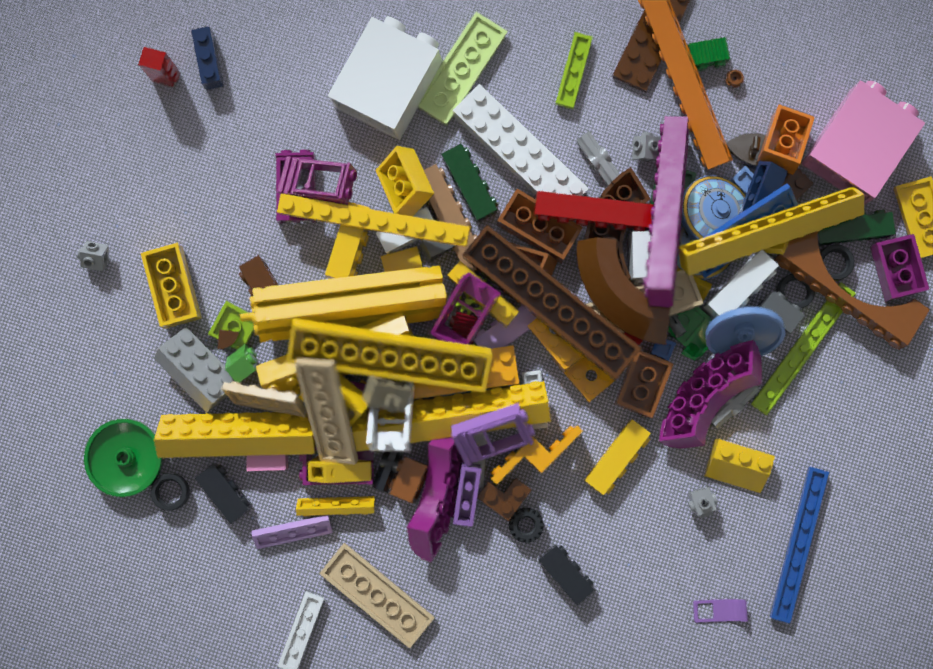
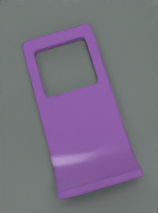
(724, 610)

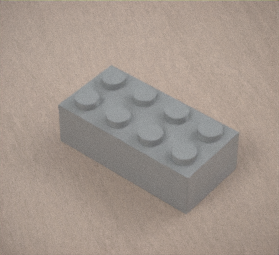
(194, 368)

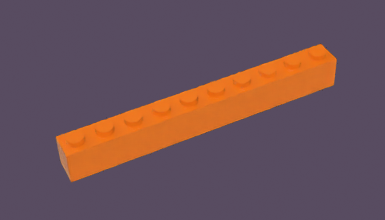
(687, 82)

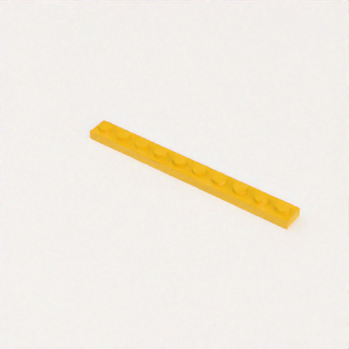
(374, 220)

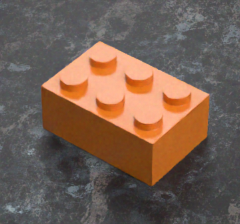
(786, 138)

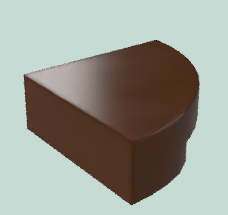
(226, 338)

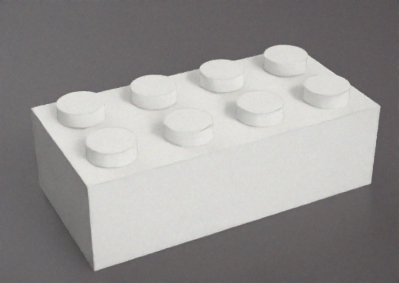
(742, 285)

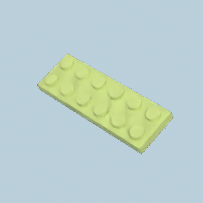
(462, 67)

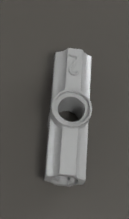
(597, 158)
(733, 406)

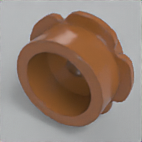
(739, 78)

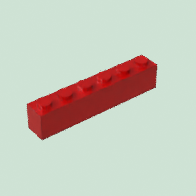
(592, 210)

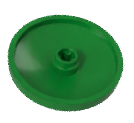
(122, 458)

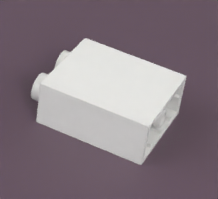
(386, 76)

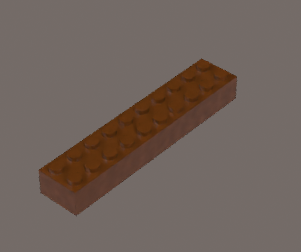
(551, 303)

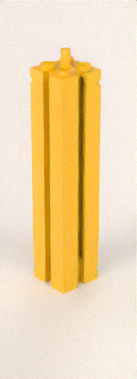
(348, 301)

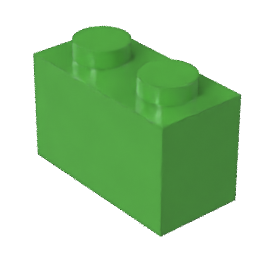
(241, 363)

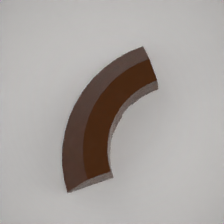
(623, 188)
(616, 295)

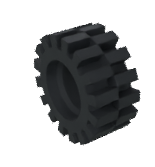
(538, 525)

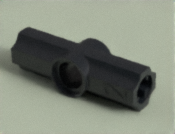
(387, 470)

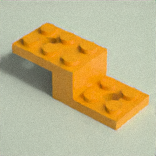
(571, 362)
(537, 454)

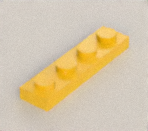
(335, 506)

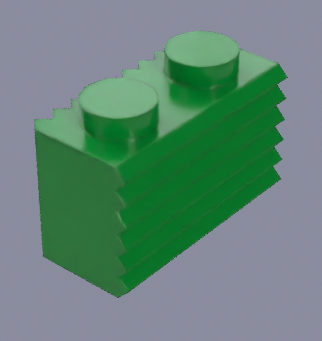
(710, 53)

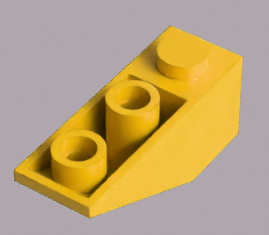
(338, 472)

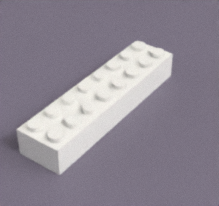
(515, 145)

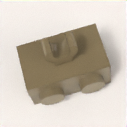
(387, 394)

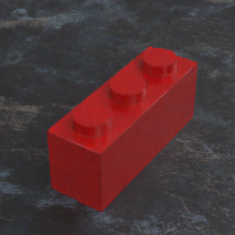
(159, 67)

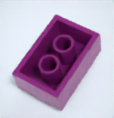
(899, 267)

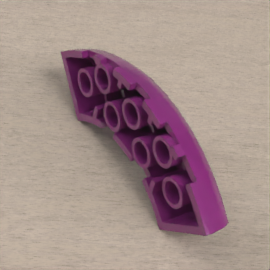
(707, 392)
(437, 500)

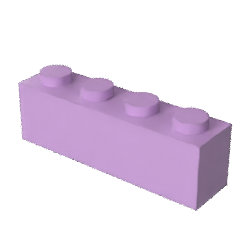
(500, 336)

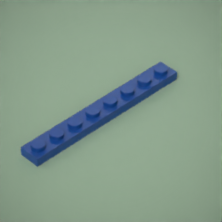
(799, 544)

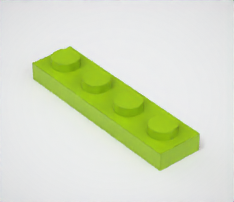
(573, 70)

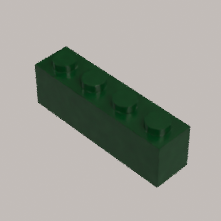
(469, 183)
(859, 229)

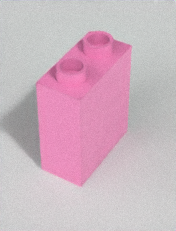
(864, 140)

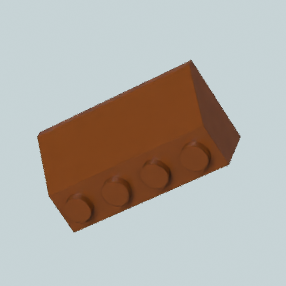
(544, 236)

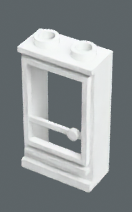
(391, 440)

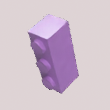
(467, 494)

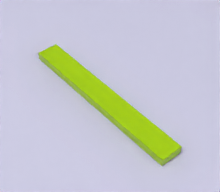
(798, 355)

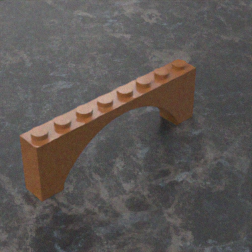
(891, 323)

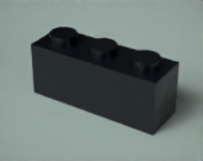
(223, 492)
(567, 574)

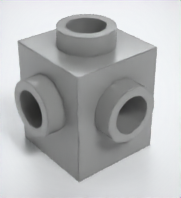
(645, 147)
(94, 256)
(697, 497)

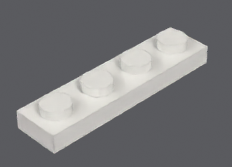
(301, 631)

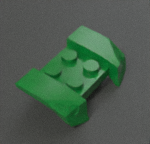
(695, 323)

